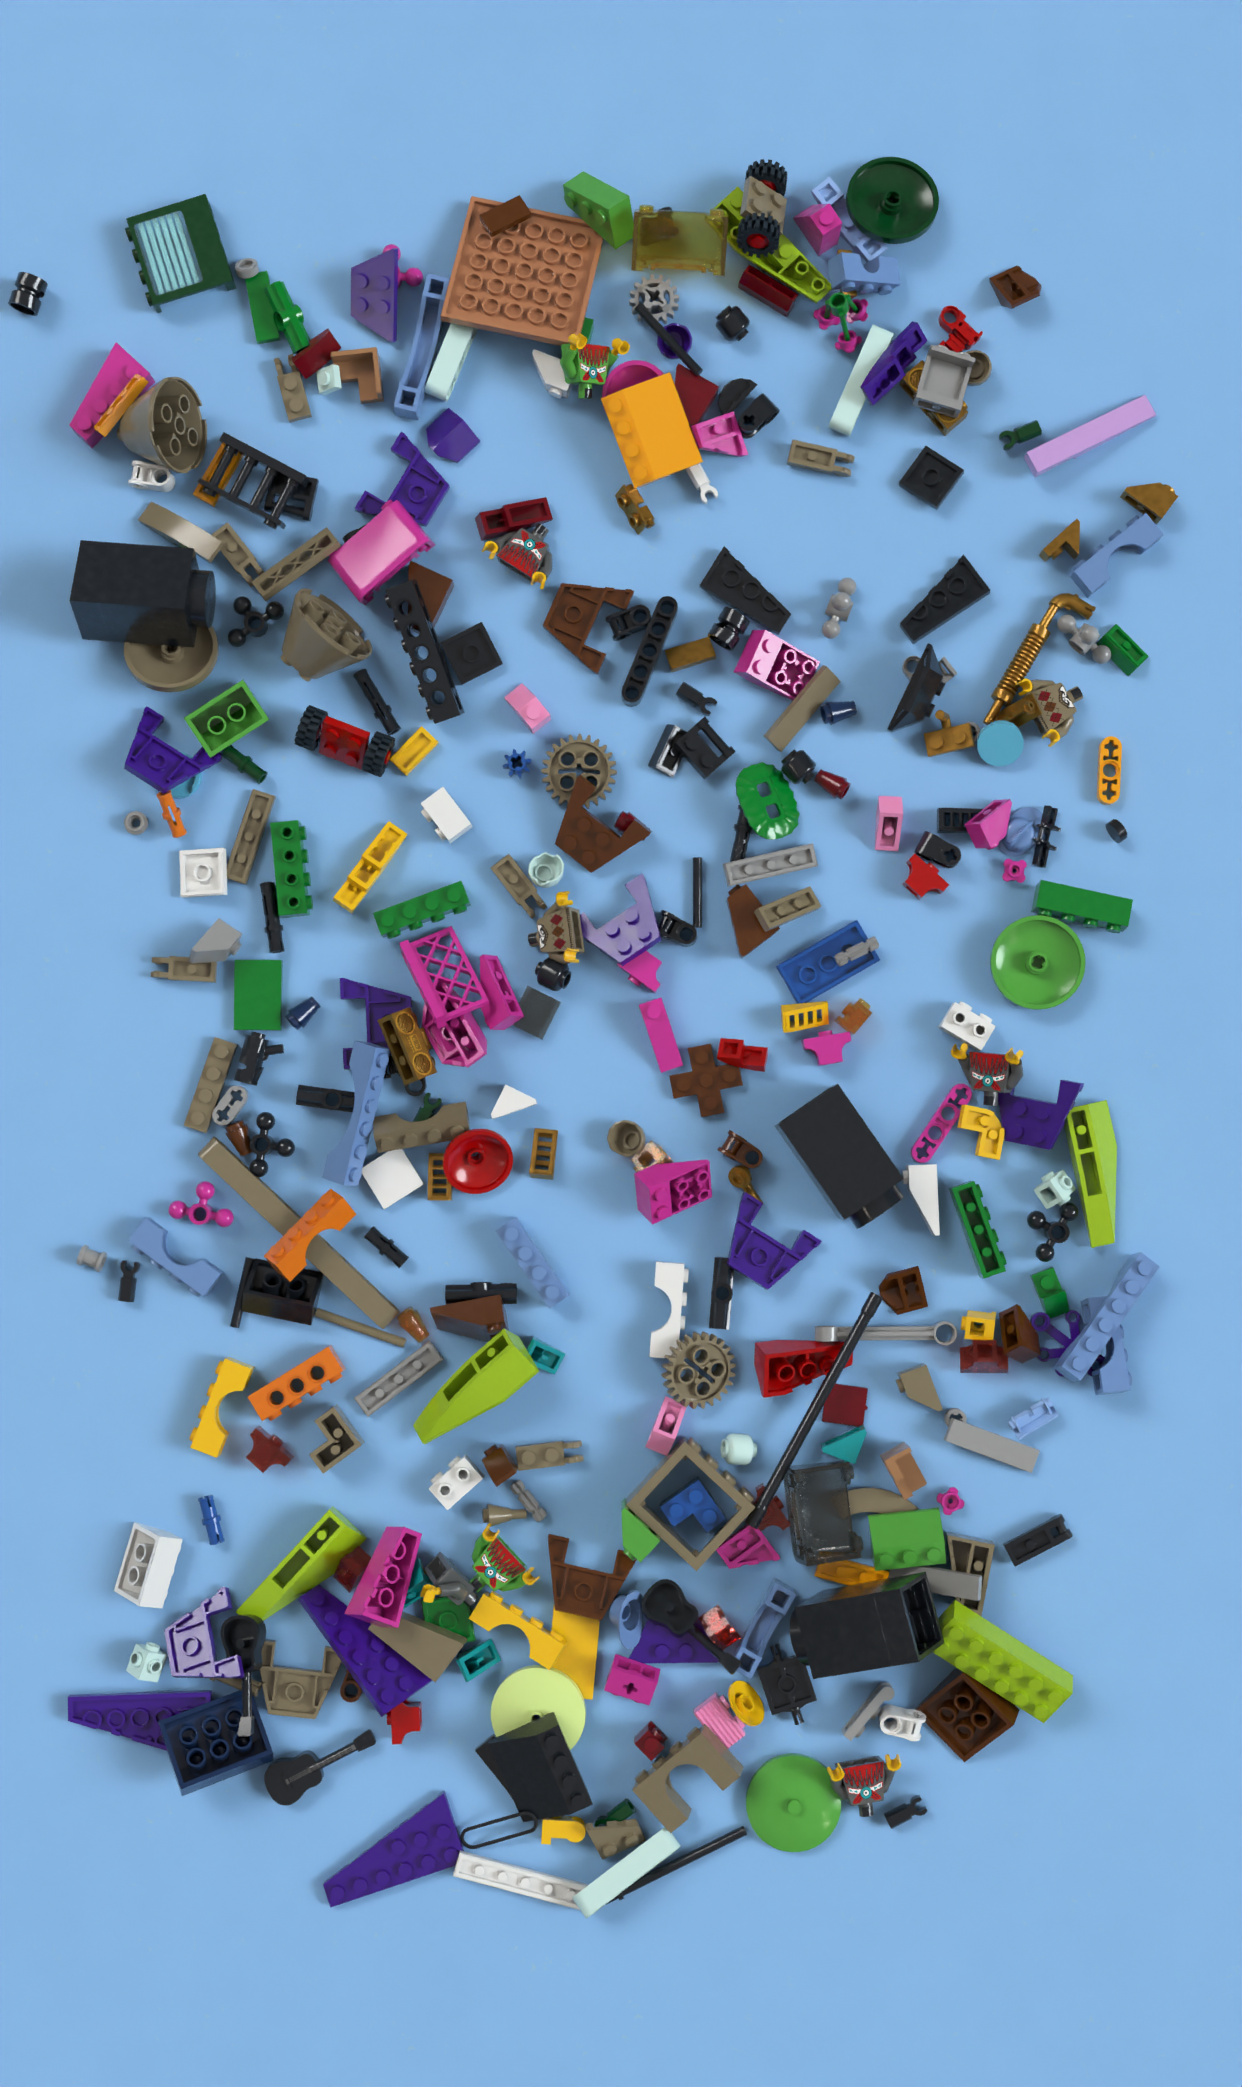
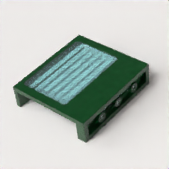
(179, 251)

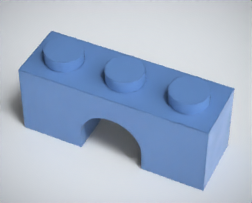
(848, 274)

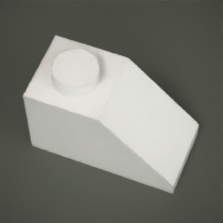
(551, 374)

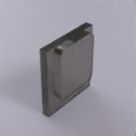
(537, 1011)

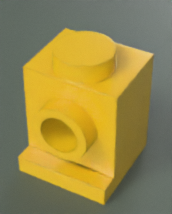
(978, 1332)

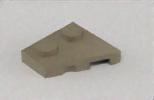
(615, 1836)

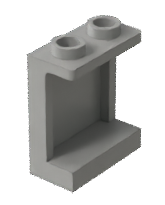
(943, 381)

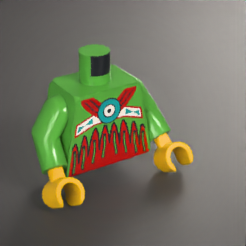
(588, 363)
(498, 1564)

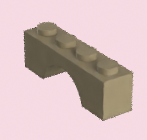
(395, 1133)

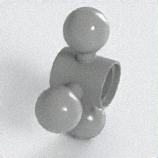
(839, 608)
(1084, 639)

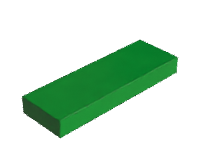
(261, 309)

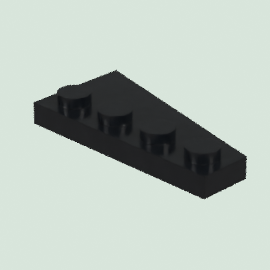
(947, 599)

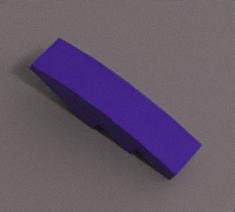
(890, 365)

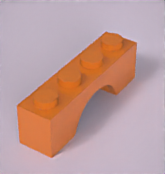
(289, 1253)

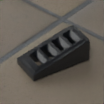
(941, 821)

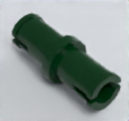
(244, 764)

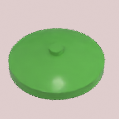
(1037, 962)
(792, 1803)

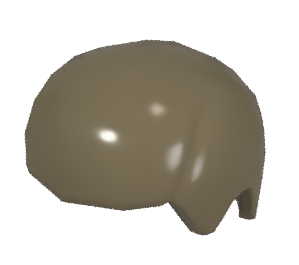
(981, 369)
(626, 1138)

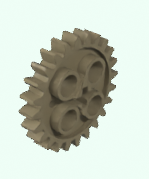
(579, 750)
(685, 1387)

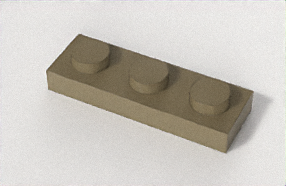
(787, 909)

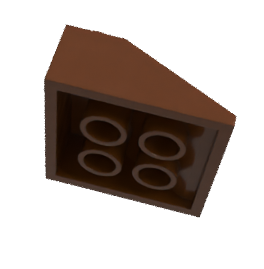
(967, 1713)

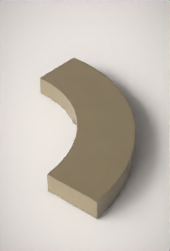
(877, 1501)

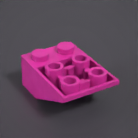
(775, 664)
(672, 1188)

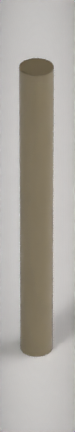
(360, 1327)

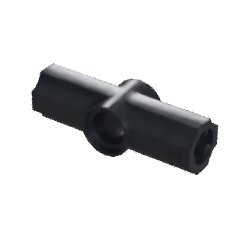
(316, 1097)
(478, 1290)
(721, 1309)

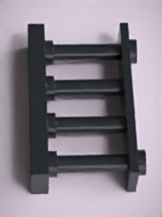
(253, 458)

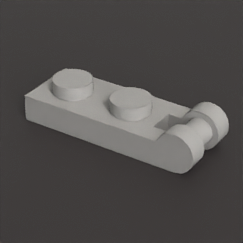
(868, 1710)

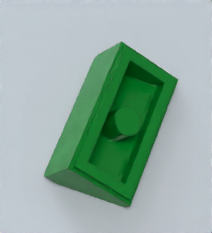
(1123, 649)

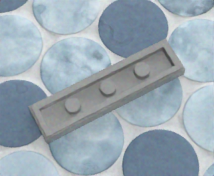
(770, 864)
(398, 1378)
(991, 1445)
(946, 1581)

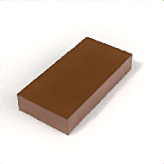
(505, 216)

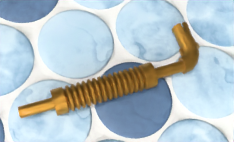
(1030, 649)

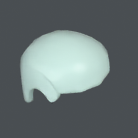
(546, 870)

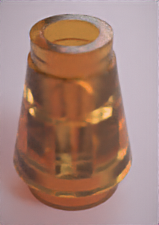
(413, 1324)

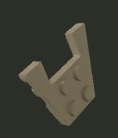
(296, 1690)

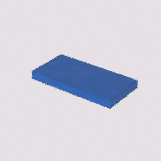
(815, 968)

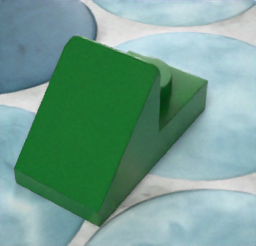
(1050, 1293)

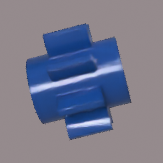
(518, 770)

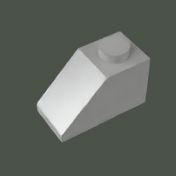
(216, 944)

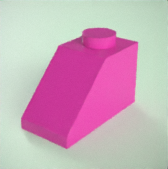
(990, 824)

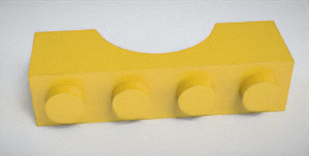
(210, 1434)
(544, 1644)

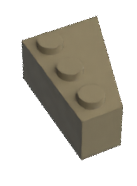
(974, 1557)

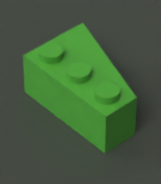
(601, 207)

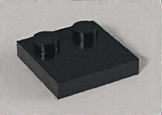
(931, 477)
(471, 653)

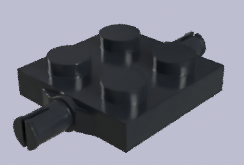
(786, 1684)

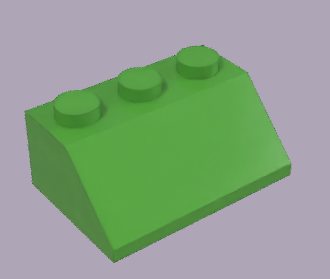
(226, 718)
(636, 1535)
(906, 1539)

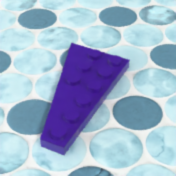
(373, 1664)
(133, 1713)
(410, 1851)

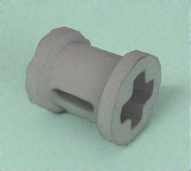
(91, 1258)

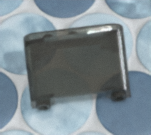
(821, 1513)

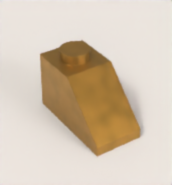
(1150, 499)

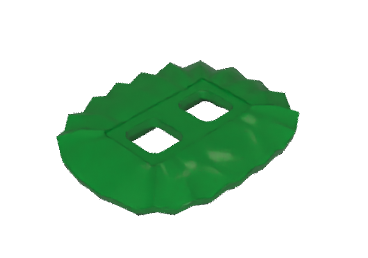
(755, 806)

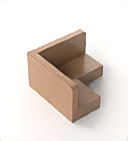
(364, 367)
(903, 1470)

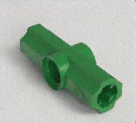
(287, 316)

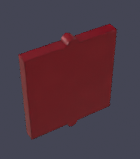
(845, 1405)

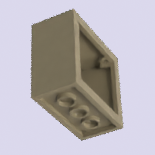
(691, 1450)

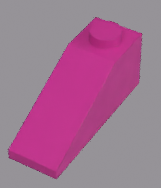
(503, 1006)
(660, 1034)

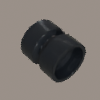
(28, 292)
(729, 627)

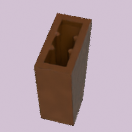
(434, 589)
(744, 922)

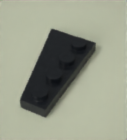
(739, 589)

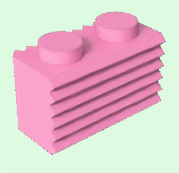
(721, 1721)

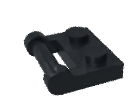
(301, 494)
(699, 753)

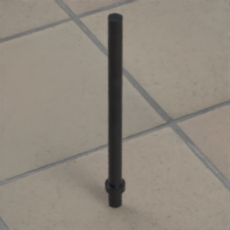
(684, 1860)

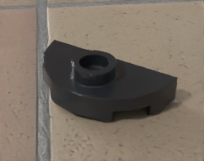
(734, 393)

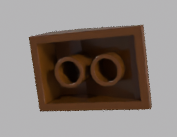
(472, 1318)

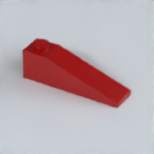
(791, 1363)

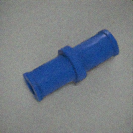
(211, 1520)

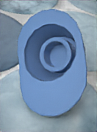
(1021, 832)
(627, 1618)

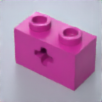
(632, 1679)

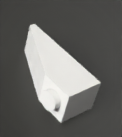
(923, 1189)

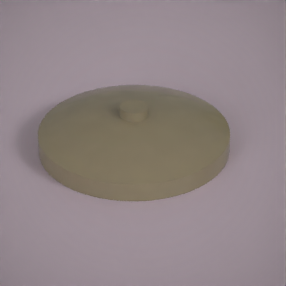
(173, 667)

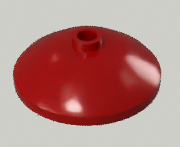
(479, 1172)

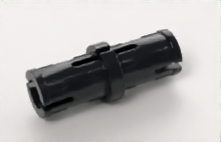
(386, 1247)

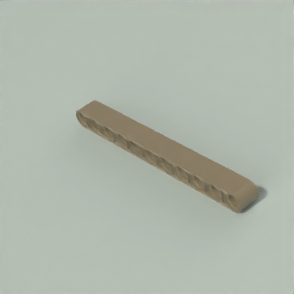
(283, 1218)

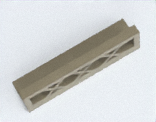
(296, 564)

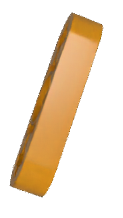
(1104, 753)

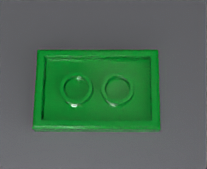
(258, 995)

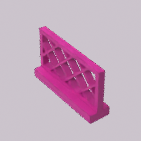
(428, 988)

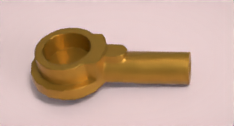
(741, 1178)

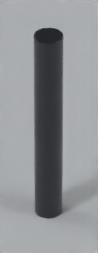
(697, 892)
(237, 1312)

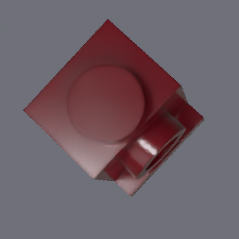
(650, 1740)

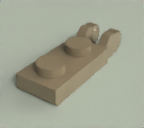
(292, 391)
(818, 458)
(237, 552)
(517, 883)
(183, 970)
(546, 1454)

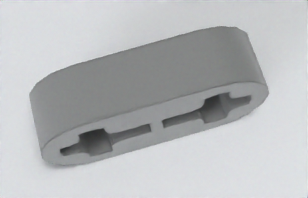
(234, 1109)

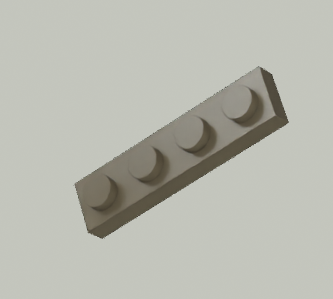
(210, 1085)

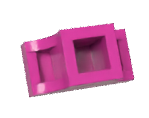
(643, 971)
(827, 1046)

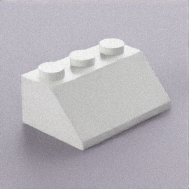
(148, 1565)

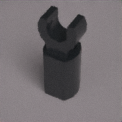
(695, 697)
(128, 1282)
(904, 1812)

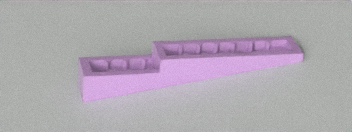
(1088, 436)

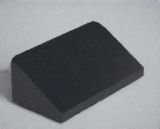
(666, 756)

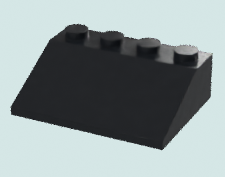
(540, 1769)

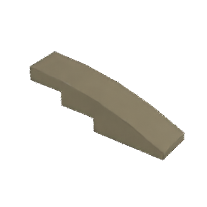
(180, 531)

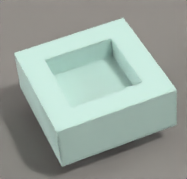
(328, 379)

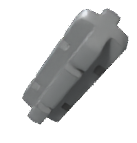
(856, 951)
(528, 1501)

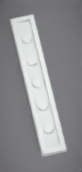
(517, 1879)

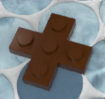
(705, 1080)

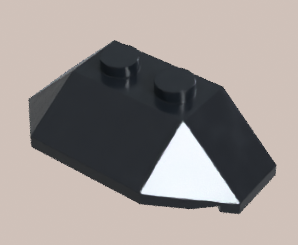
(920, 692)

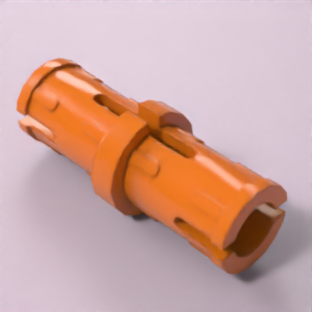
(177, 827)

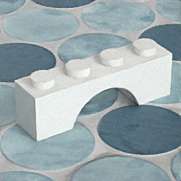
(670, 1279)

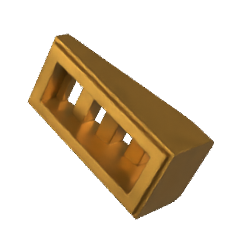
(539, 1173)
(431, 1176)

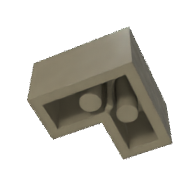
(341, 1438)

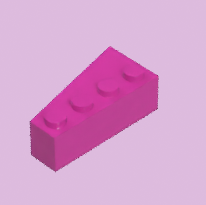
(108, 384)
(386, 1580)

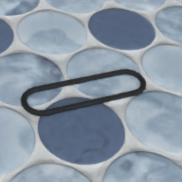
(496, 1821)

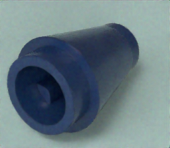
(837, 711)
(302, 1013)

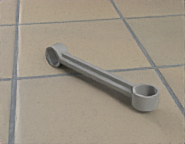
(840, 1333)

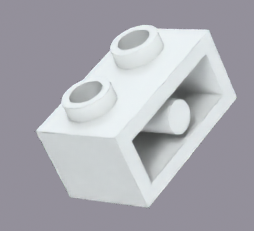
(446, 815)
(967, 1026)
(456, 1481)

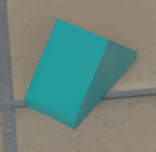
(545, 1355)
(846, 1445)
(477, 1659)

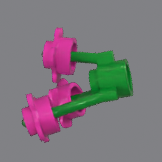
(834, 312)

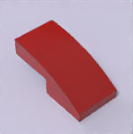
(737, 1054)

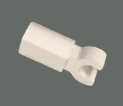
(701, 482)

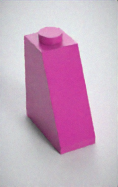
(820, 226)

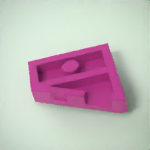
(720, 435)
(746, 1547)

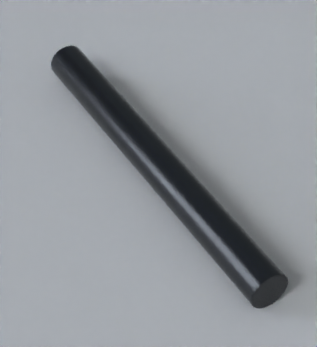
(668, 339)

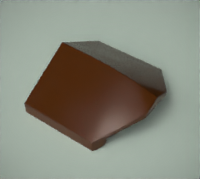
(1015, 287)
(903, 1290)

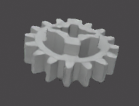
(655, 289)

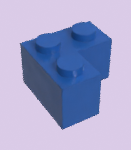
(695, 1500)

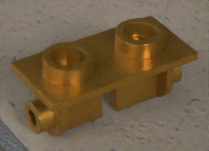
(629, 499)
(1020, 711)

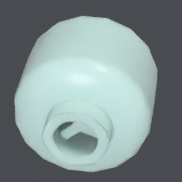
(738, 1449)

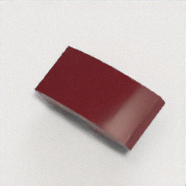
(317, 354)

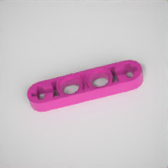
(942, 1124)

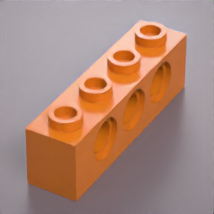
(262, 1398)

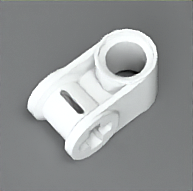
(146, 477)
(905, 1723)

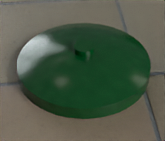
(892, 200)

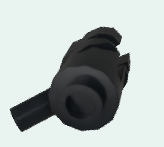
(253, 1053)

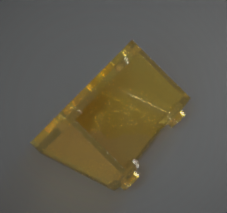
(679, 240)

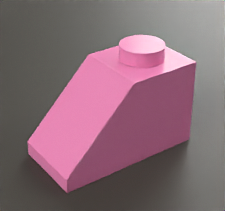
(528, 708)
(888, 823)
(666, 1426)

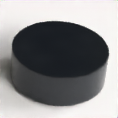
(1116, 830)

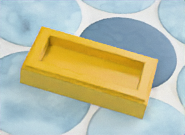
(414, 751)

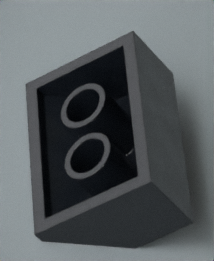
(276, 1297)

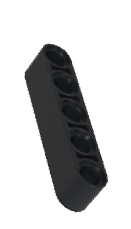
(649, 640)

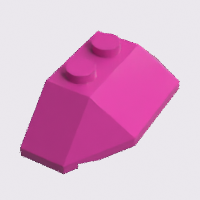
(461, 1039)

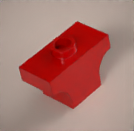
(923, 878)
(404, 1719)

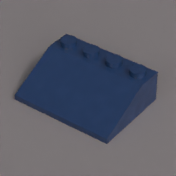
(206, 1743)

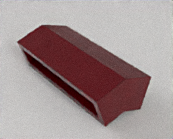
(767, 290)

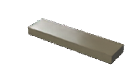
(802, 708)
(249, 836)

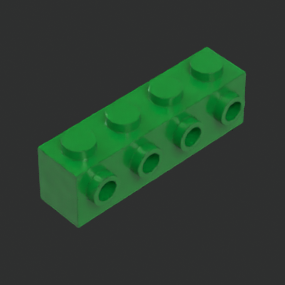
(290, 869)
(1082, 906)
(421, 909)
(977, 1229)

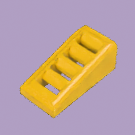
(796, 1009)

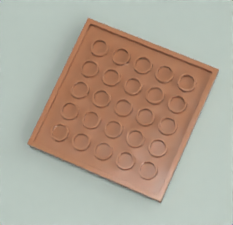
(525, 279)

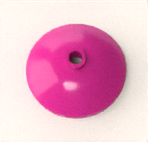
(629, 374)

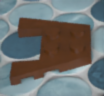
(574, 616)
(590, 839)
(581, 1589)

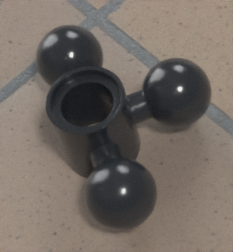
(243, 606)
(284, 1147)
(1037, 1220)

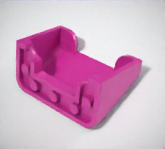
(379, 550)

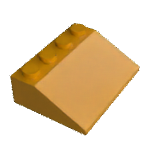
(652, 430)

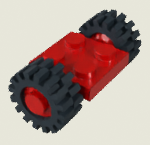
(344, 741)

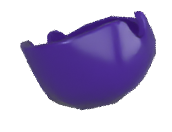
(680, 334)

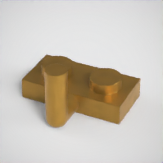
(948, 738)

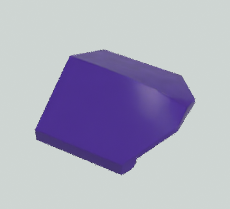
(451, 436)

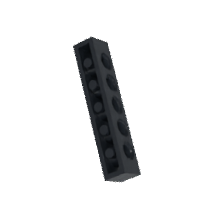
(419, 615)

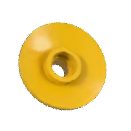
(746, 1703)

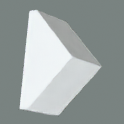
(511, 1101)

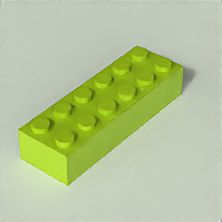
(1002, 1662)

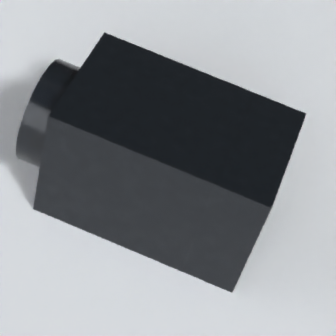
(141, 594)
(842, 1157)
(866, 1626)

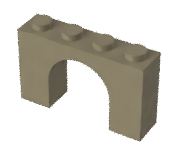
(699, 1749)

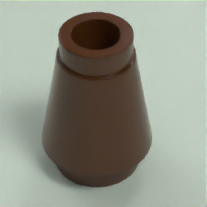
(239, 1137)

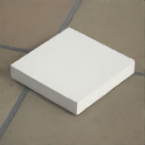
(203, 872)
(391, 1177)

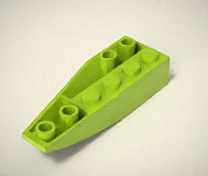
(785, 263)
(1094, 1166)
(477, 1386)
(305, 1566)

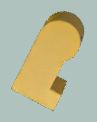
(564, 1827)

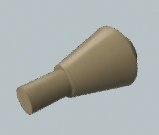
(498, 1515)

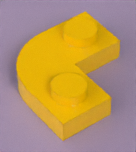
(989, 1128)

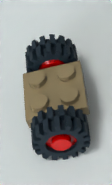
(762, 208)

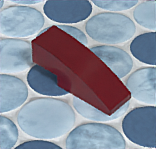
(512, 518)

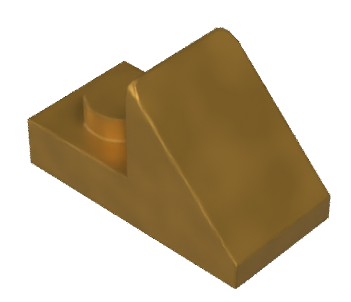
(1068, 539)

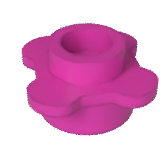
(1009, 866)
(948, 1507)

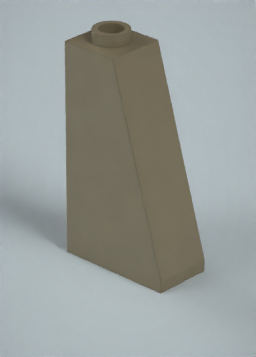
(422, 1644)

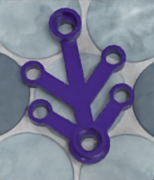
(1060, 1337)

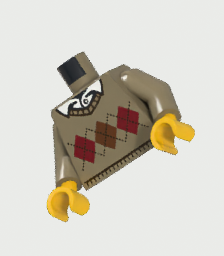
(1055, 706)
(559, 931)

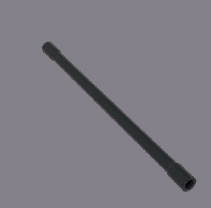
(761, 1506)

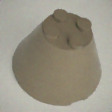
(166, 426)
(321, 637)

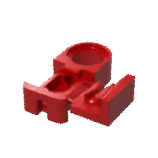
(962, 334)

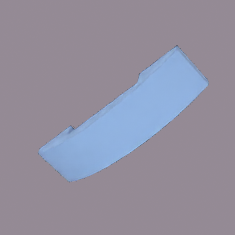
(830, 193)

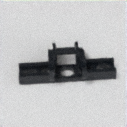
(1047, 824)

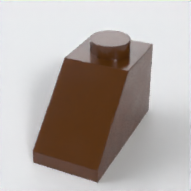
(1018, 1335)
(499, 1464)

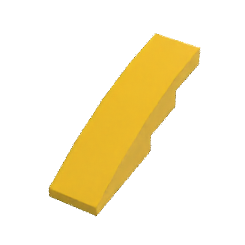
(370, 867)

